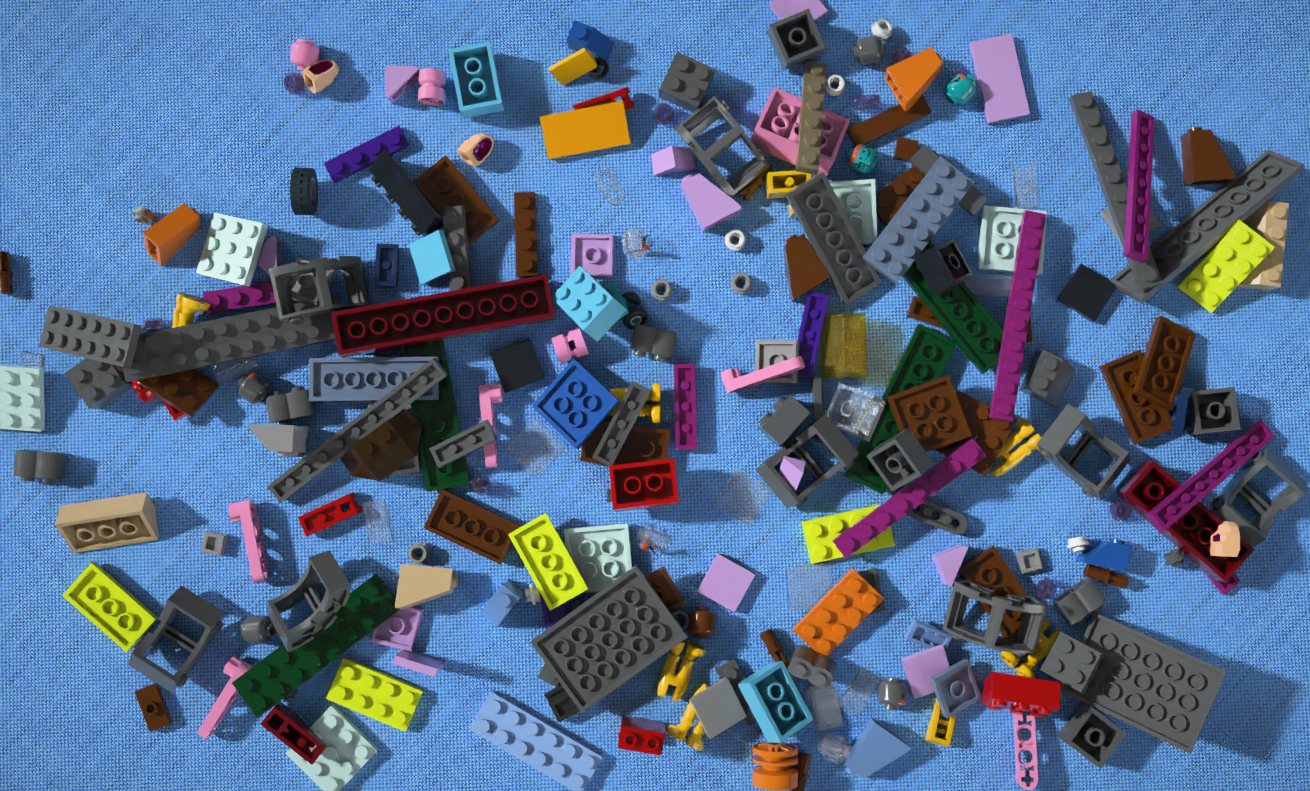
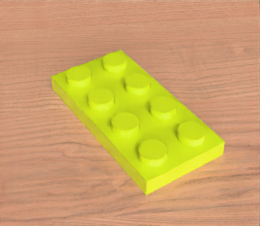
(1225, 266)
(822, 530)
(548, 561)
(110, 607)
(374, 694)

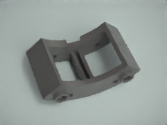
(702, 119)
(353, 277)
(1059, 434)
(832, 439)
(1257, 531)
(320, 568)
(195, 608)
(1029, 628)

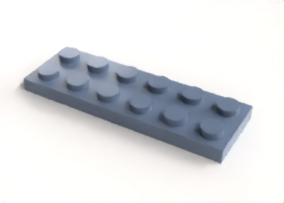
(917, 220)
(362, 377)

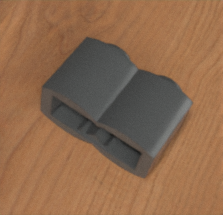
(652, 341)
(289, 406)
(39, 464)
(1079, 601)
(812, 666)

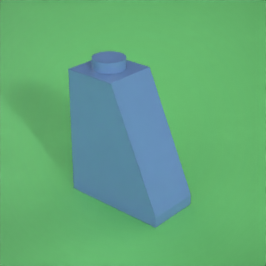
(502, 602)
(874, 750)

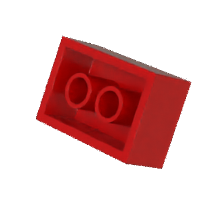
(644, 485)
(1021, 694)

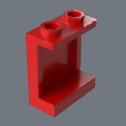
(641, 735)

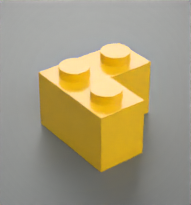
(782, 182)

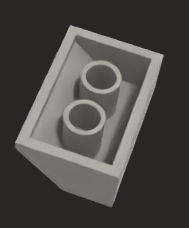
(284, 439)

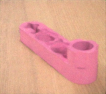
(735, 382)
(488, 395)
(246, 513)
(234, 668)
(1021, 745)

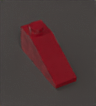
(293, 732)

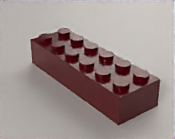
(1190, 532)

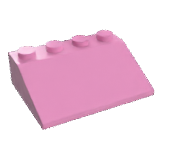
(779, 130)

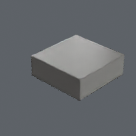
(214, 543)
(1029, 560)

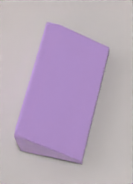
(791, 471)

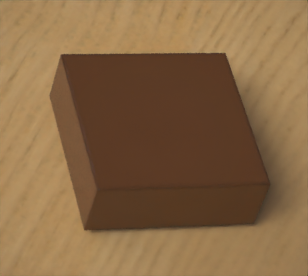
(905, 149)

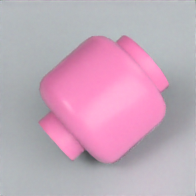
(304, 53)

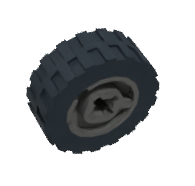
(304, 191)

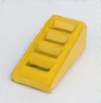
(932, 729)

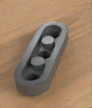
(944, 518)

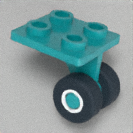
(635, 313)

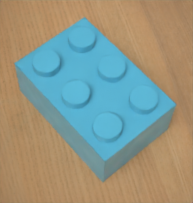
(476, 79)
(588, 303)
(775, 702)

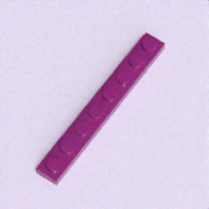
(1139, 187)
(1210, 476)
(909, 498)

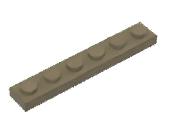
(811, 117)

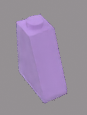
(707, 201)

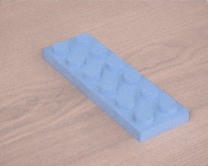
(536, 742)

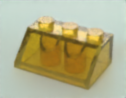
(843, 347)

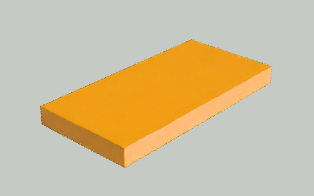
(585, 129)

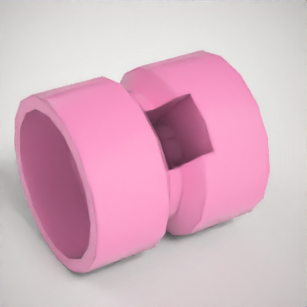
(432, 87)
(563, 349)

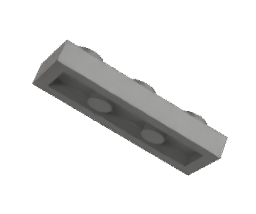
(463, 444)
(734, 674)

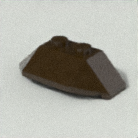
(385, 448)

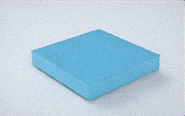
(432, 257)

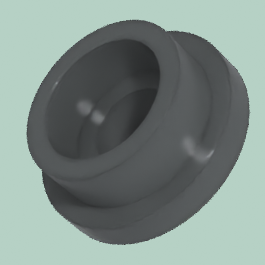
(1174, 557)

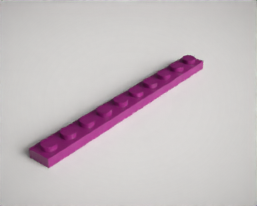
(1017, 316)

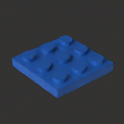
(576, 403)

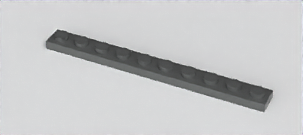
(1110, 180)
(357, 429)

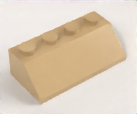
(1271, 224)
(108, 522)

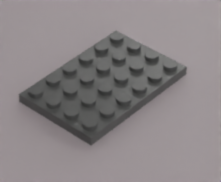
(609, 638)
(1149, 683)

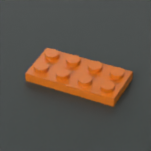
(838, 613)

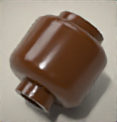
(702, 622)

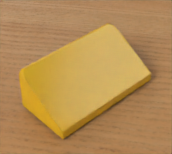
(573, 66)

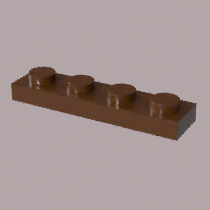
(526, 234)

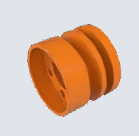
(775, 766)

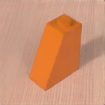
(913, 76)
(171, 233)

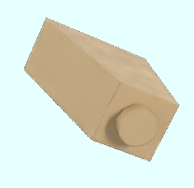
(422, 584)

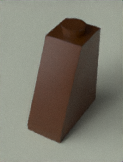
(1204, 159)
(802, 266)

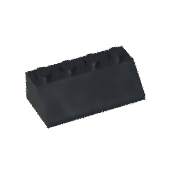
(405, 194)

